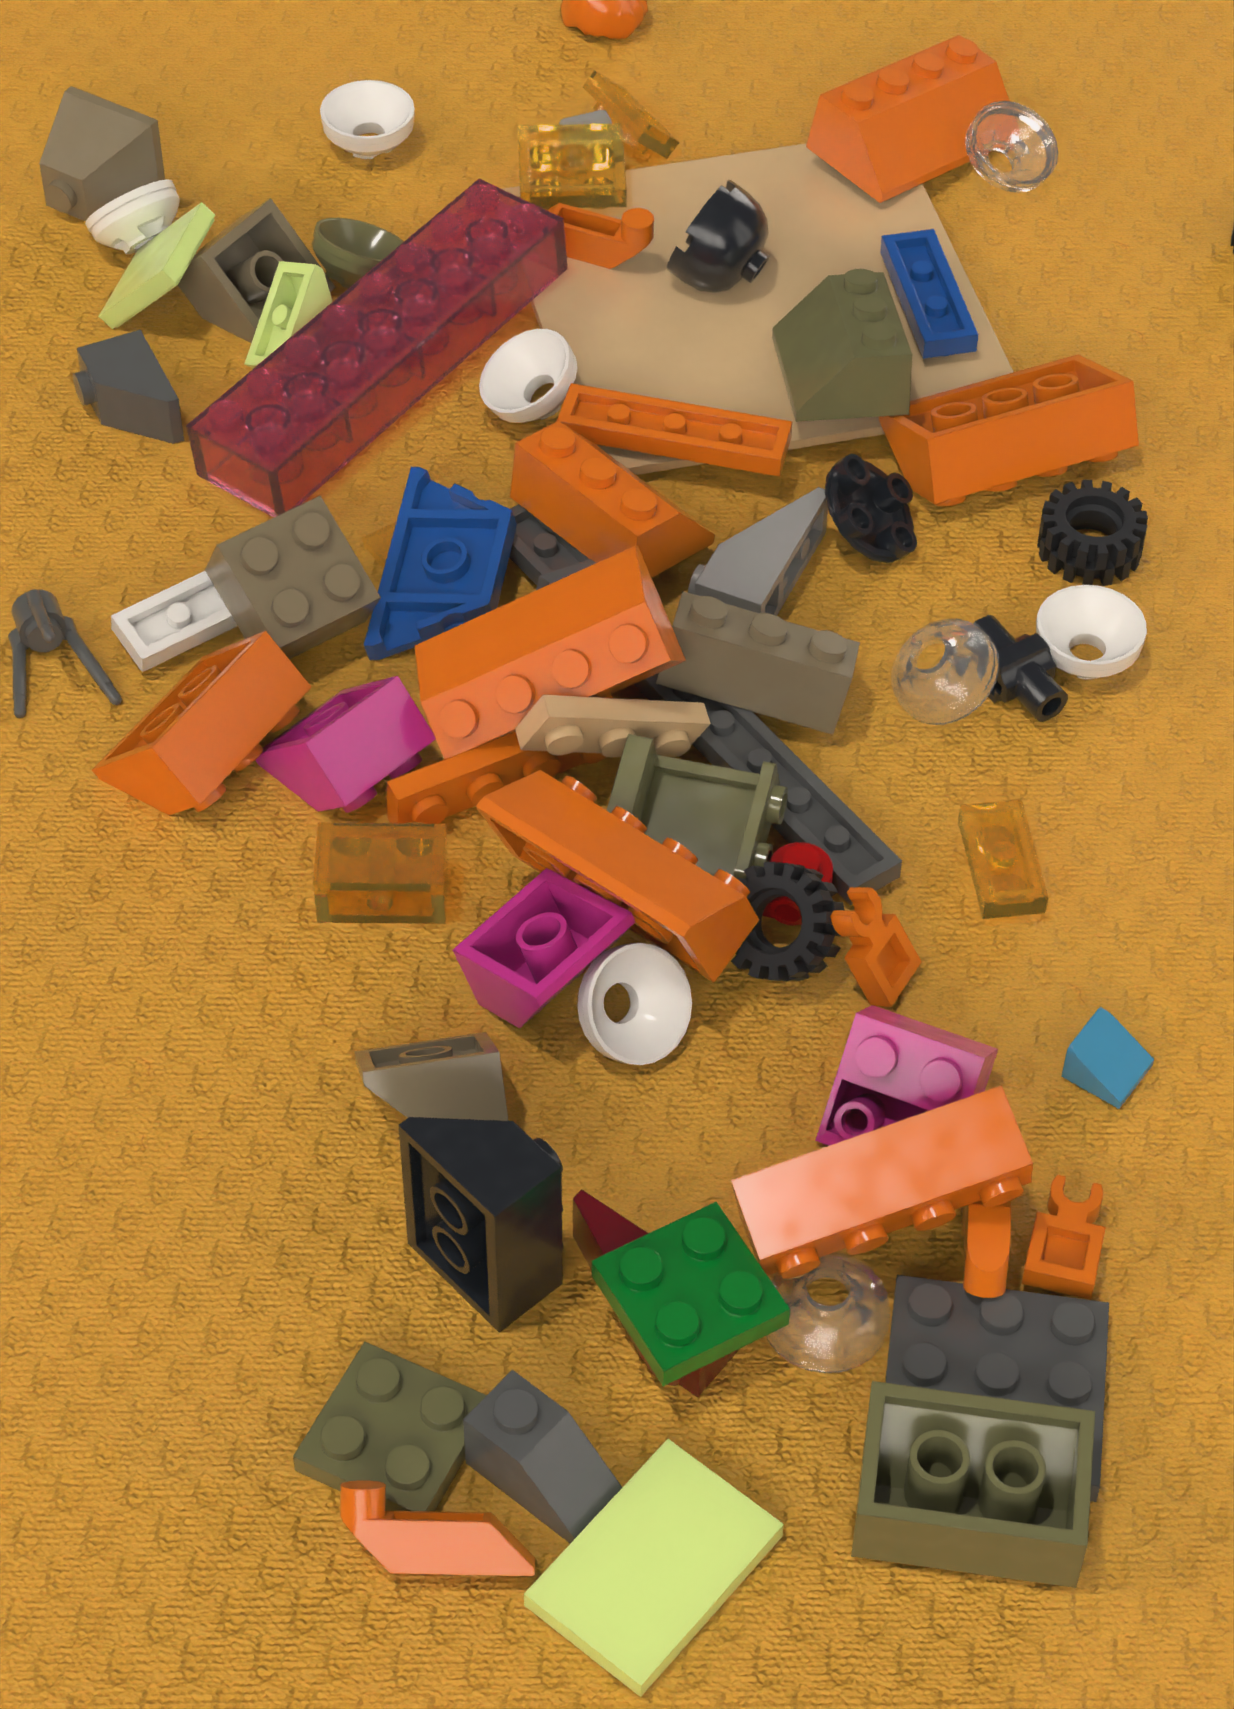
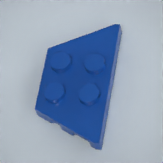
(440, 565)

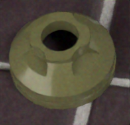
(351, 248)

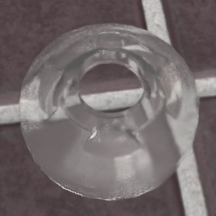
(1019, 136)
(955, 683)
(836, 1335)

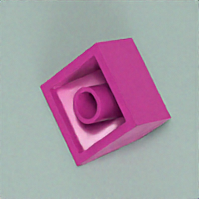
(349, 745)
(538, 945)

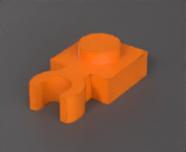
(881, 950)
(1066, 1243)

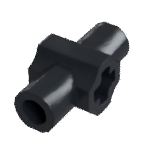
(1024, 671)

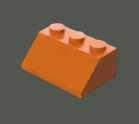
(599, 501)
(206, 727)

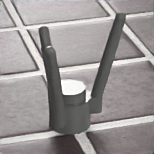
(42, 629)

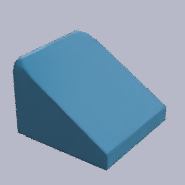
(1106, 1059)

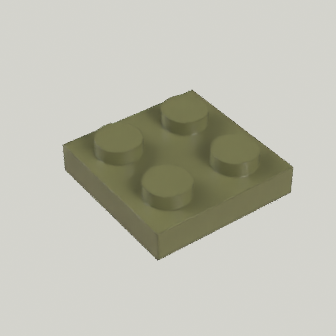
(390, 1427)

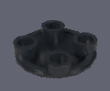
(871, 509)

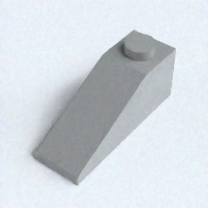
(766, 559)

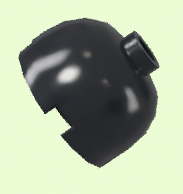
(723, 242)

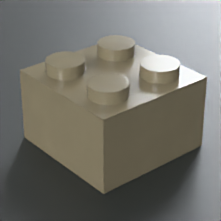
(293, 579)

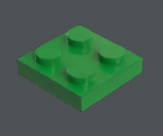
(690, 1293)

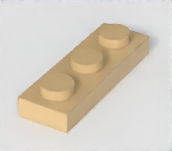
(603, 724)

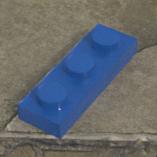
(929, 294)

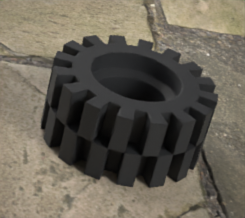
(1085, 554)
(816, 933)

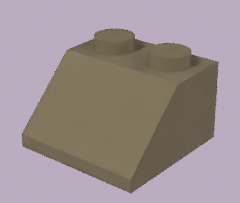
(236, 269)

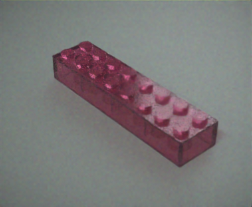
(377, 349)

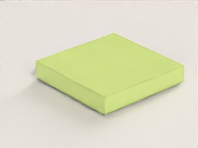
(157, 266)

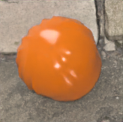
(604, 17)

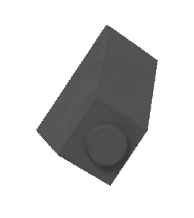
(128, 388)
(538, 1456)

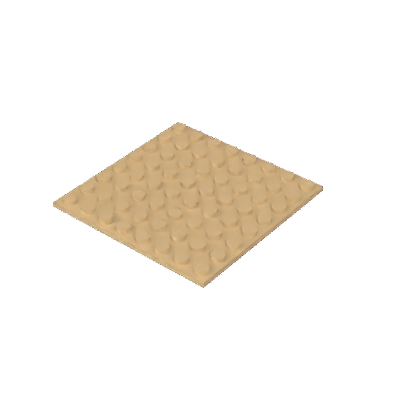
(666, 340)

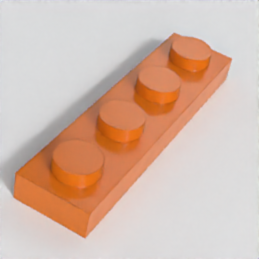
(677, 429)
(465, 778)

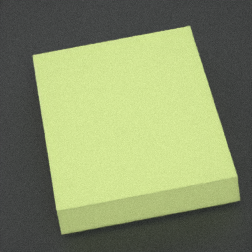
(653, 1566)

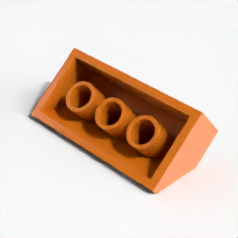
(906, 117)
(1013, 429)
(563, 640)
(672, 899)
(883, 1183)

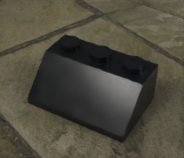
(484, 1211)

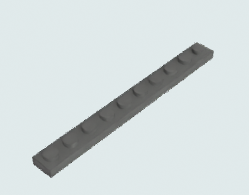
(742, 743)

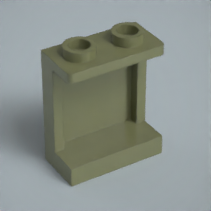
(705, 807)

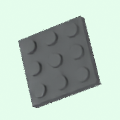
(1002, 1347)

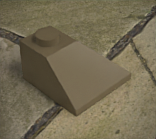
(97, 154)
(438, 1077)

